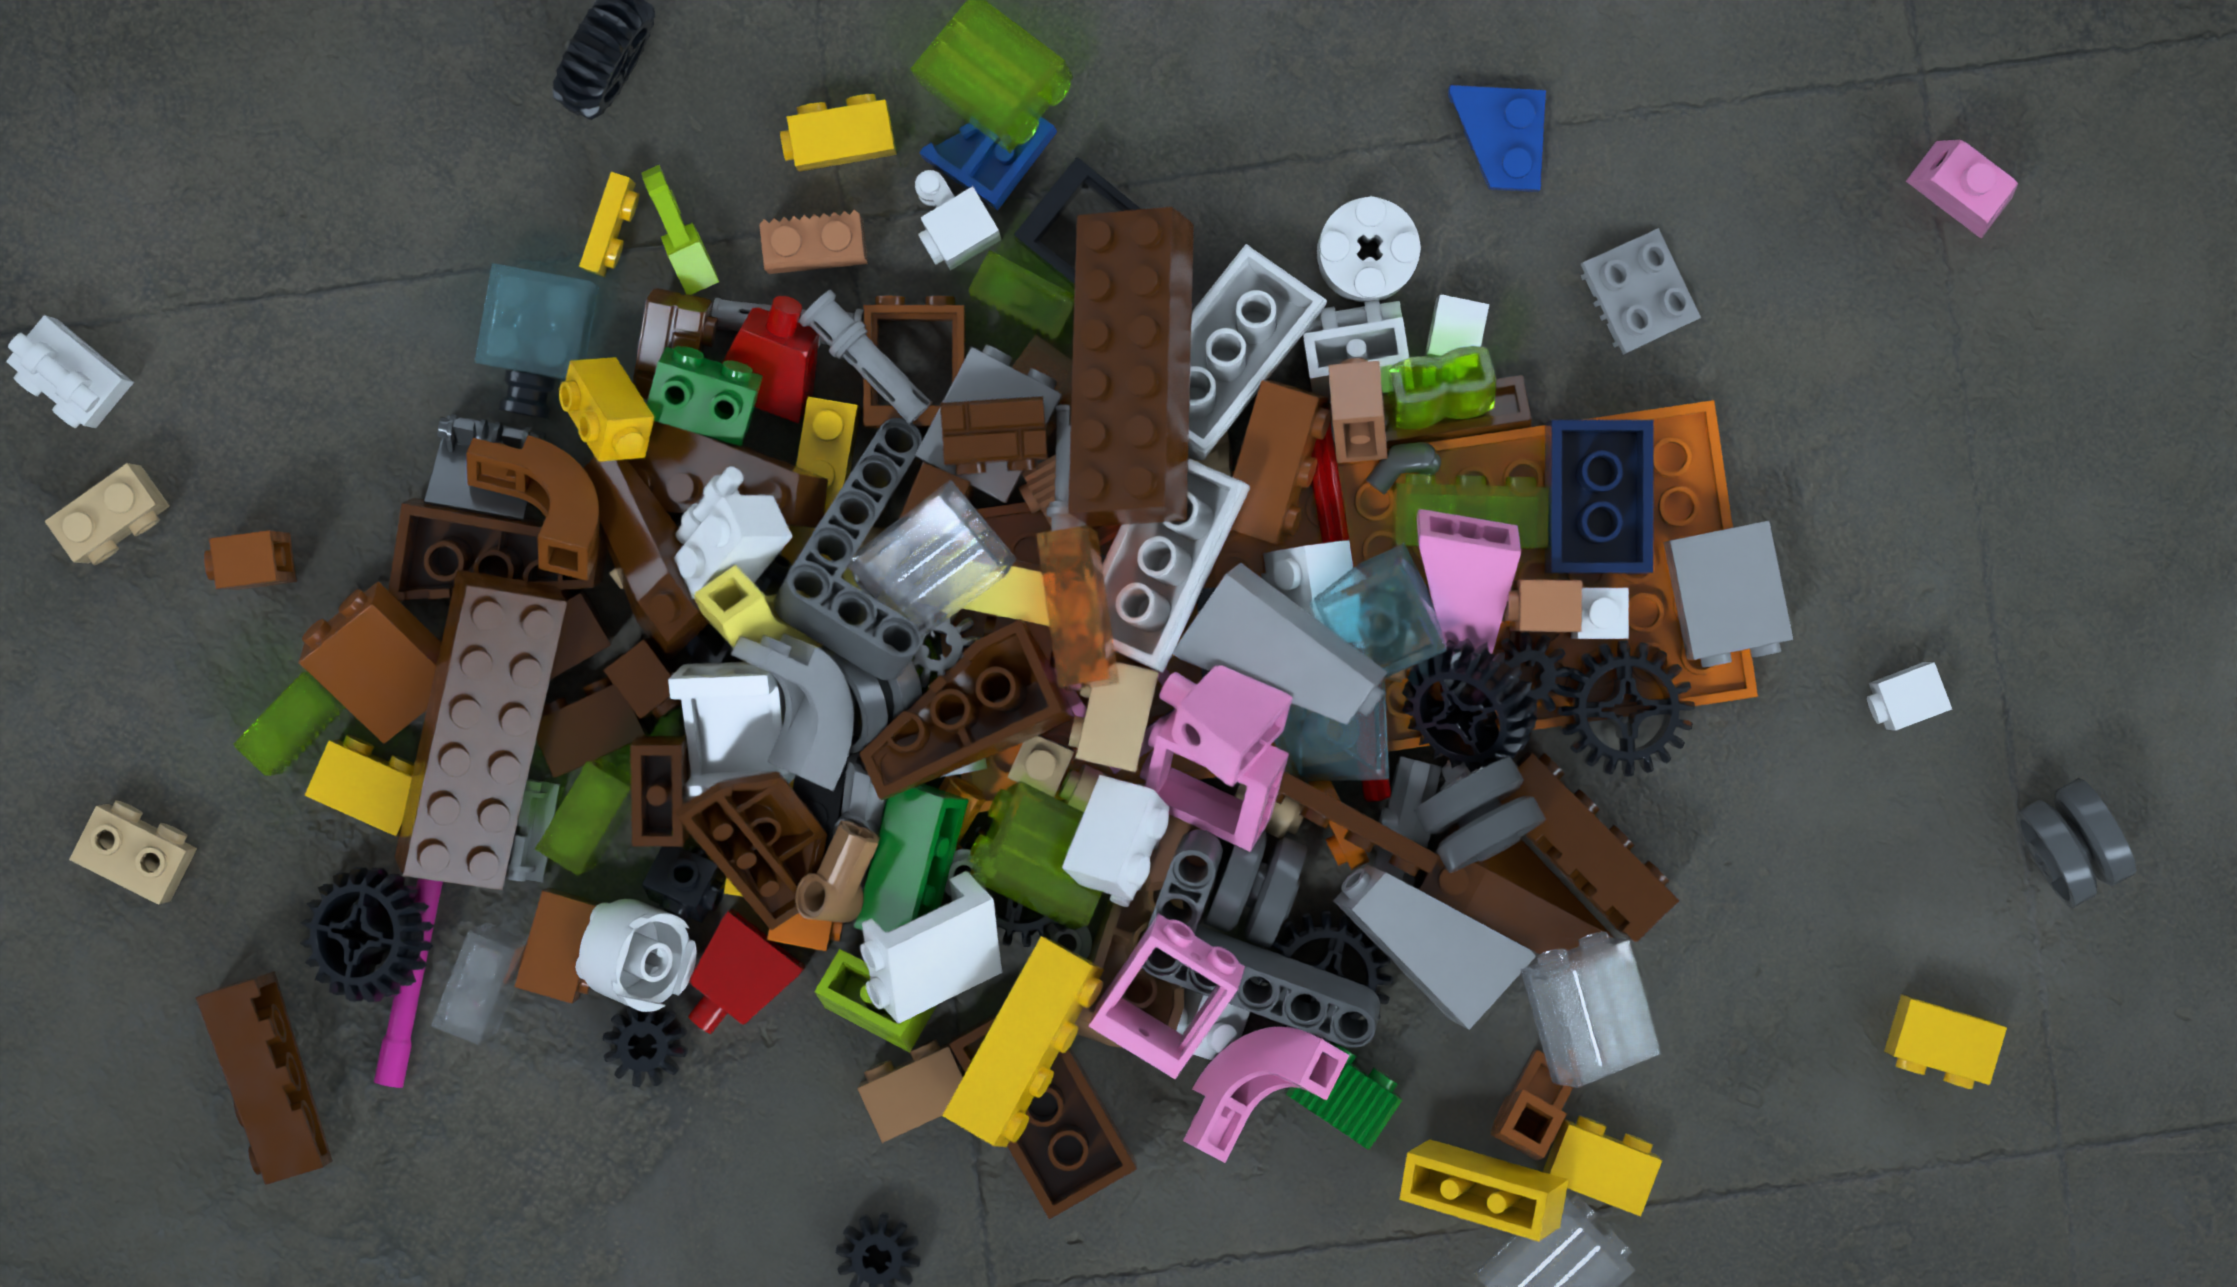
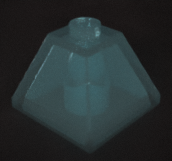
(1383, 611)
(1336, 751)

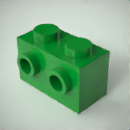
(704, 394)

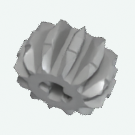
(953, 640)

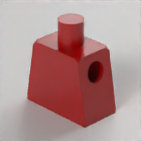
(780, 352)
(739, 973)

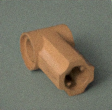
(836, 889)

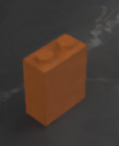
(374, 660)

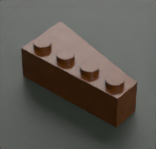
(684, 462)
(441, 539)
(1590, 854)
(266, 1077)

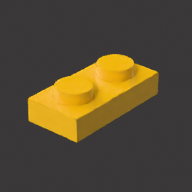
(616, 205)

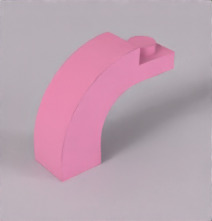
(1250, 1072)

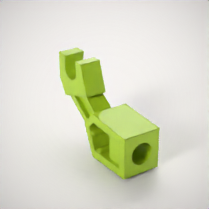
(682, 242)

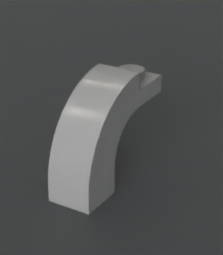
(817, 711)

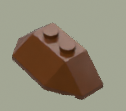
(758, 839)

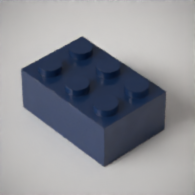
(1599, 496)

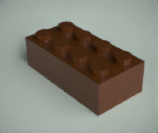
(1070, 1137)

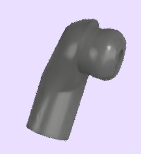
(1404, 459)

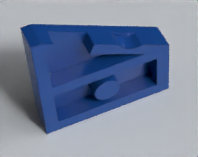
(1504, 133)
(981, 163)

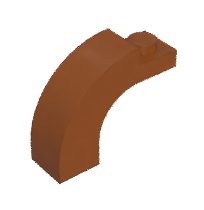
(552, 484)

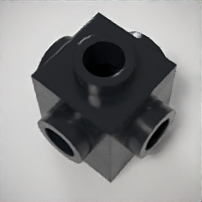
(685, 882)

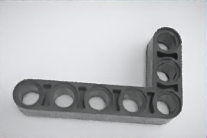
(840, 540)
(1286, 976)

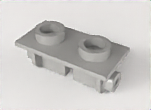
(535, 816)

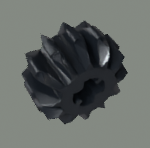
(1547, 675)
(648, 1061)
(885, 1239)

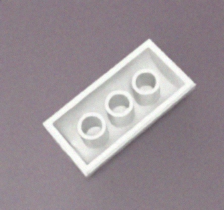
(1241, 338)
(1162, 567)

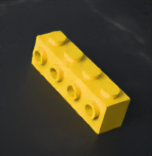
(1024, 1043)

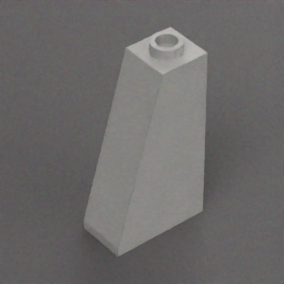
(1281, 645)
(1438, 948)

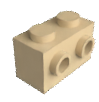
(107, 514)
(1115, 719)
(134, 852)

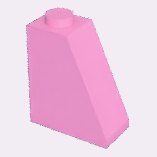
(1468, 572)

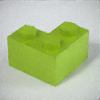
(845, 994)

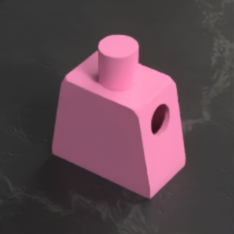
(1963, 184)
(1225, 719)

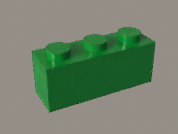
(912, 856)

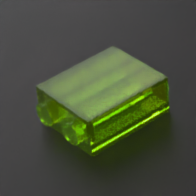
(993, 73)
(588, 817)
(1026, 855)

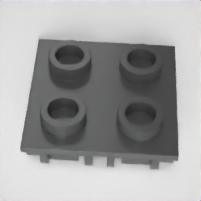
(448, 479)

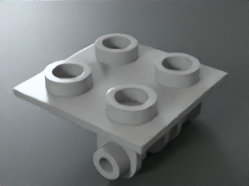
(1639, 291)

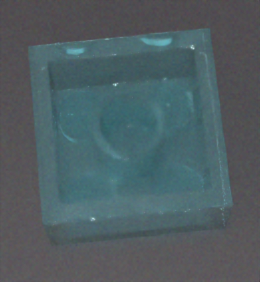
(535, 321)

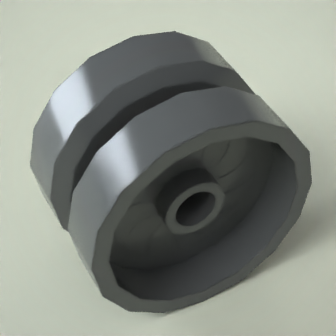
(876, 700)
(1483, 821)
(2076, 842)
(1262, 886)

